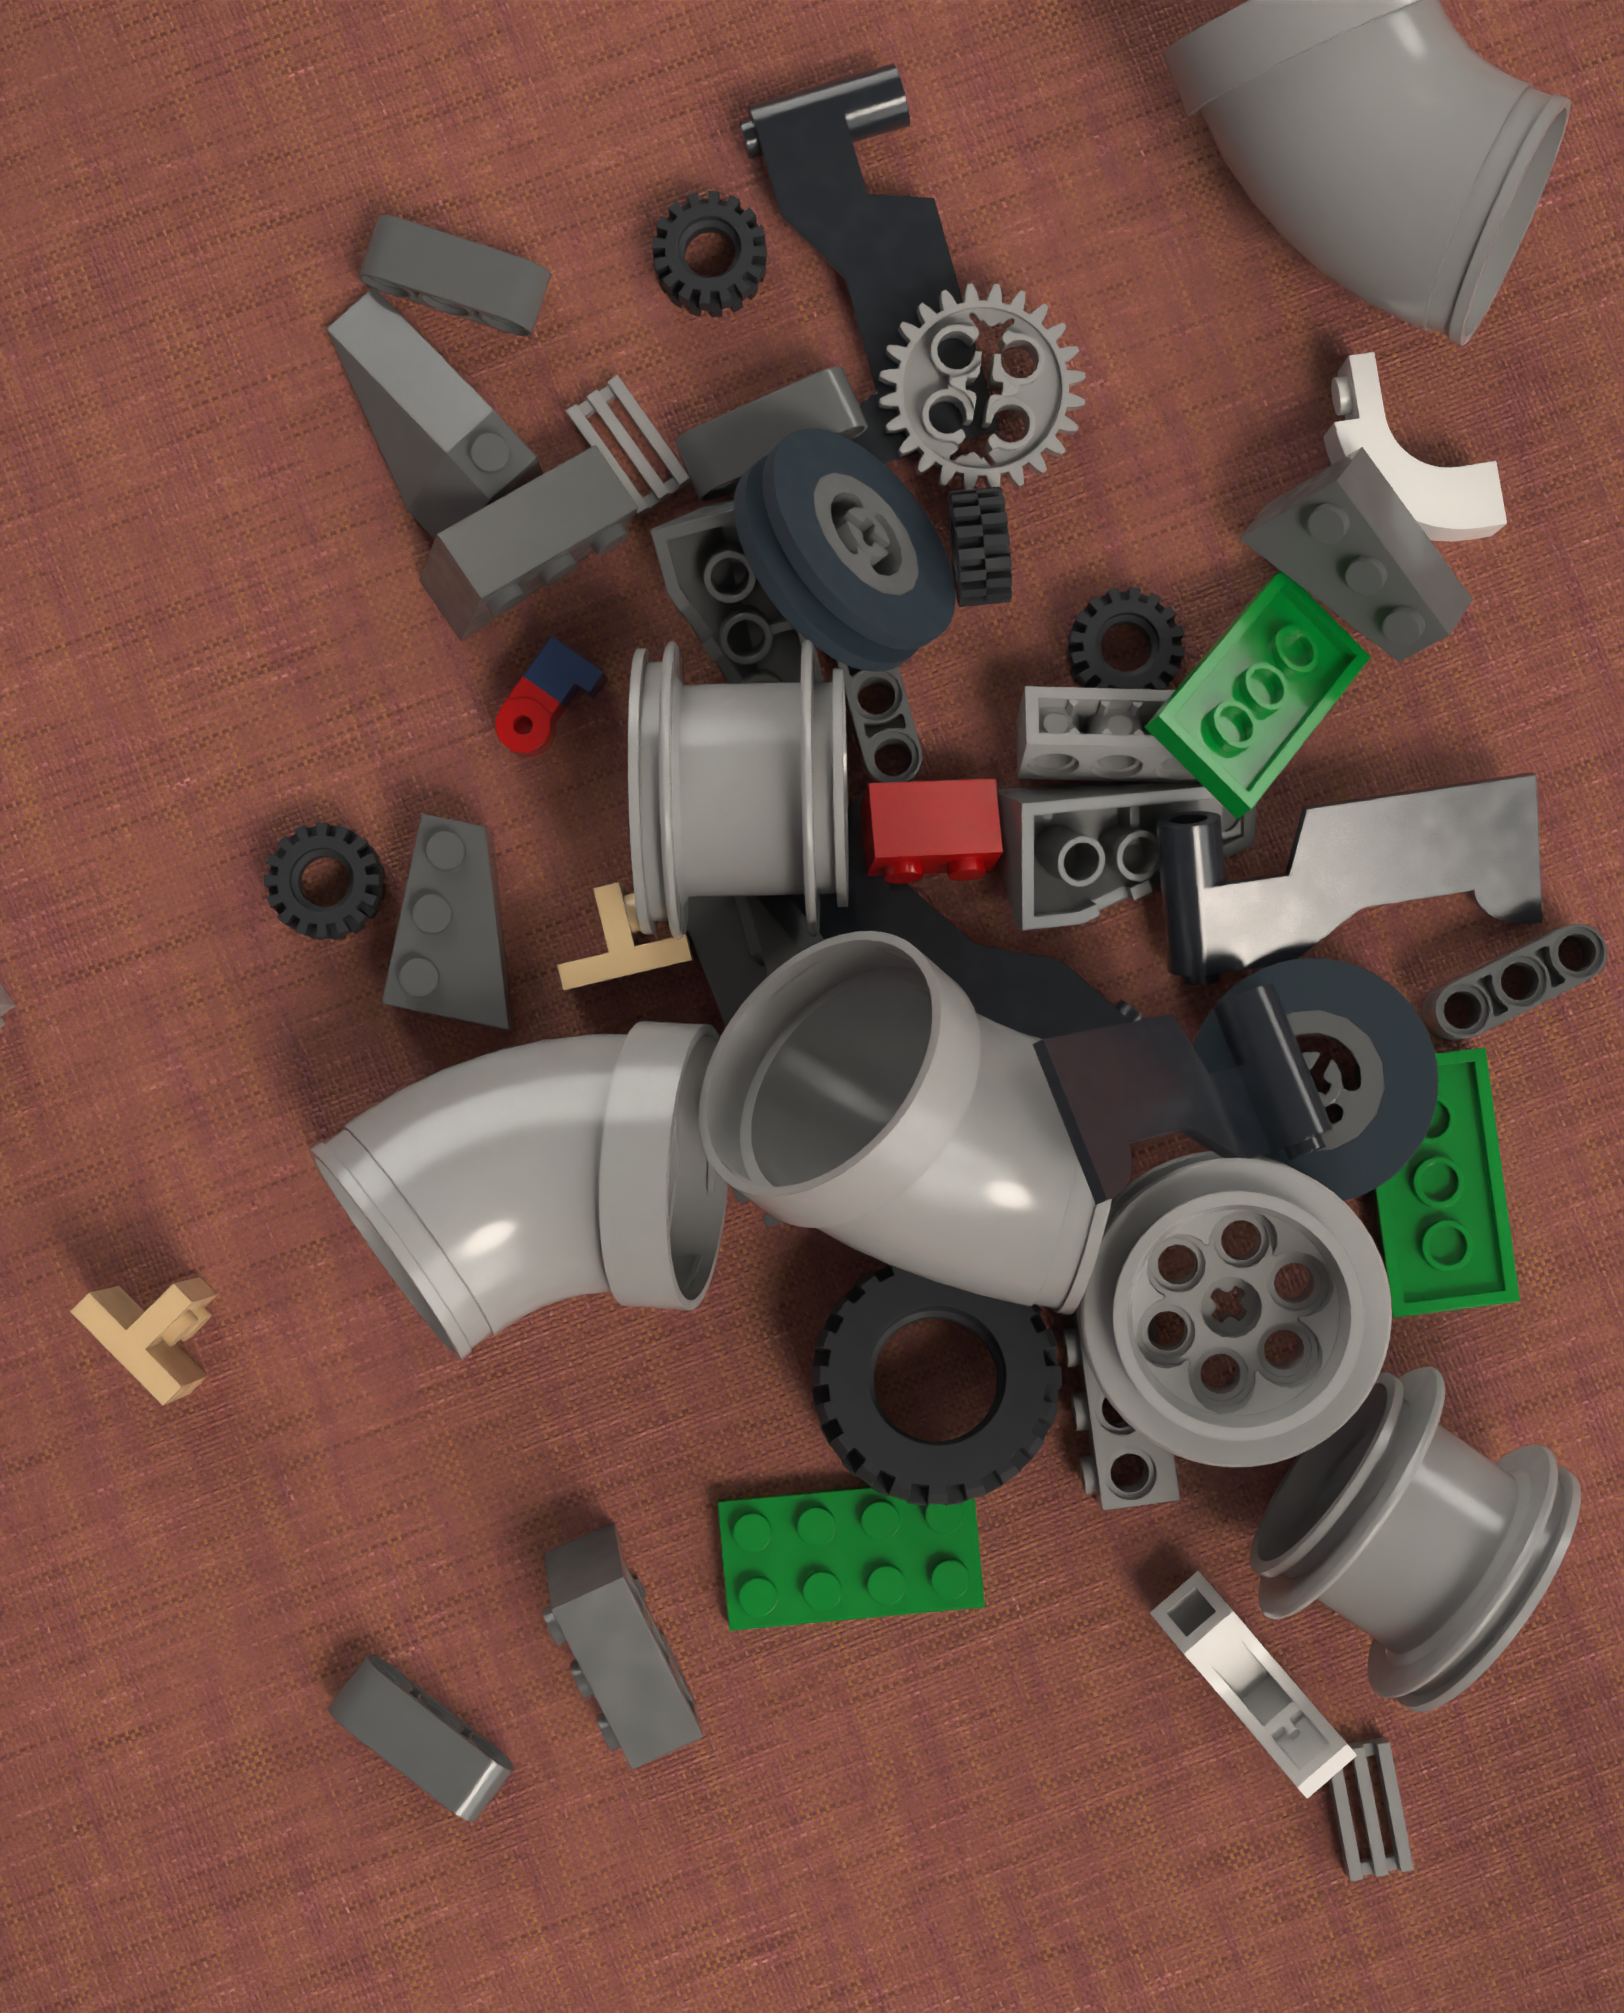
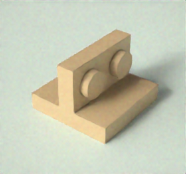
(625, 954)
(148, 1339)

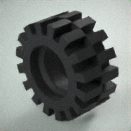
(702, 217)
(980, 546)
(1125, 609)
(286, 881)

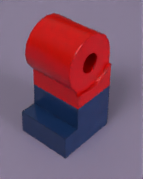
(541, 697)

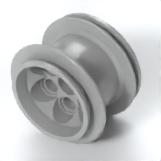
(735, 789)
(1267, 1406)
(1416, 1540)

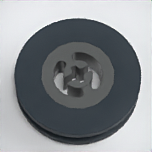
(844, 550)
(1395, 1057)

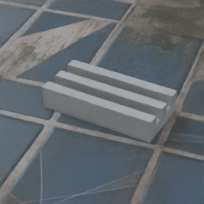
(598, 403)
(1379, 1863)

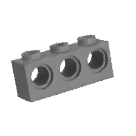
(1093, 736)
(1112, 1440)

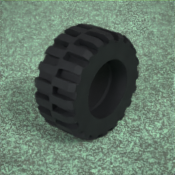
(919, 1468)

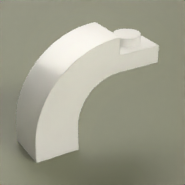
(1443, 500)
(1253, 1684)

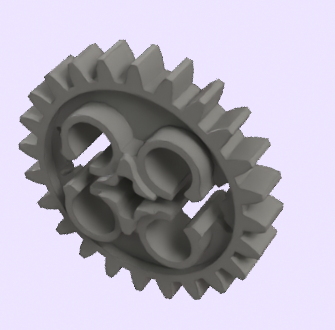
(925, 381)

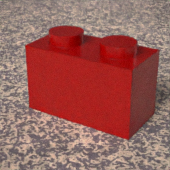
(931, 829)

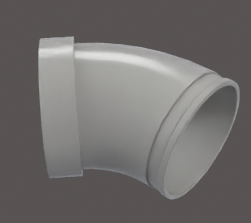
(1377, 146)
(901, 1124)
(539, 1180)

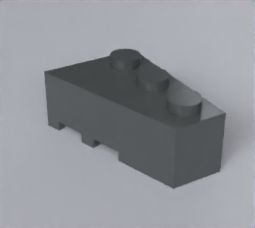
(526, 541)
(1362, 556)
(451, 930)
(618, 1649)

